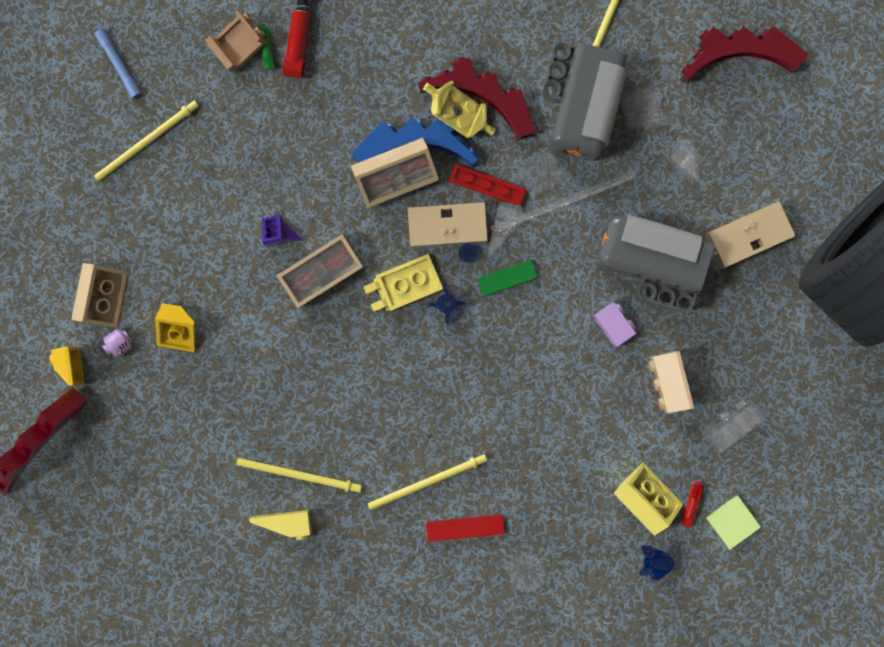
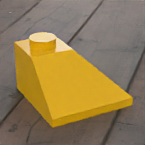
(174, 328)
(68, 364)

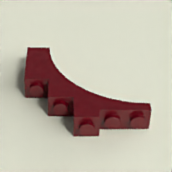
(770, 46)
(487, 88)
(37, 436)

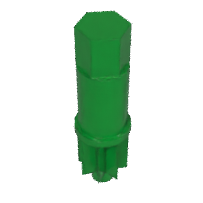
(266, 50)

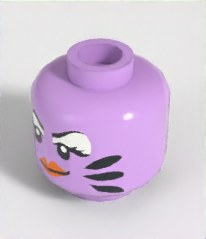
(117, 343)

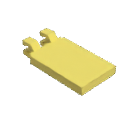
(405, 284)

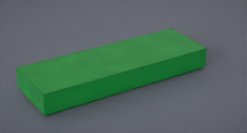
(507, 278)

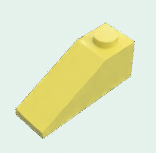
(290, 524)

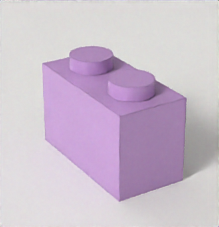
(614, 324)

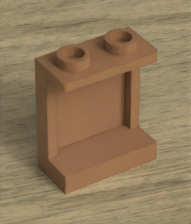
(237, 42)

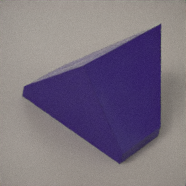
(277, 232)

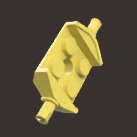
(471, 114)

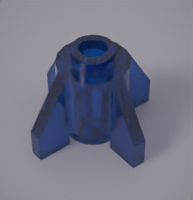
(446, 310)
(656, 563)

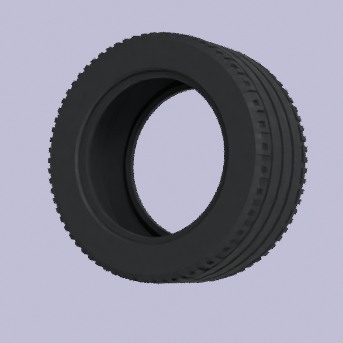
(848, 272)

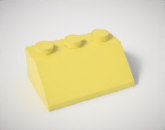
(649, 499)

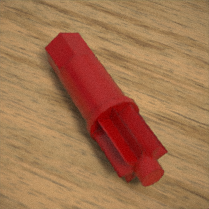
(693, 503)

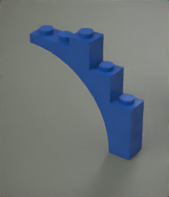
(436, 136)

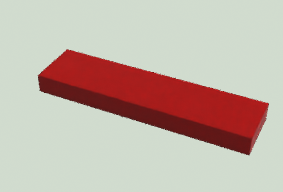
(487, 185)
(465, 528)

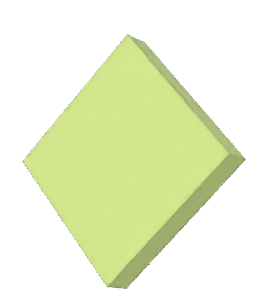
(733, 522)

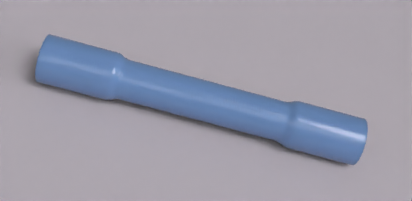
(128, 81)

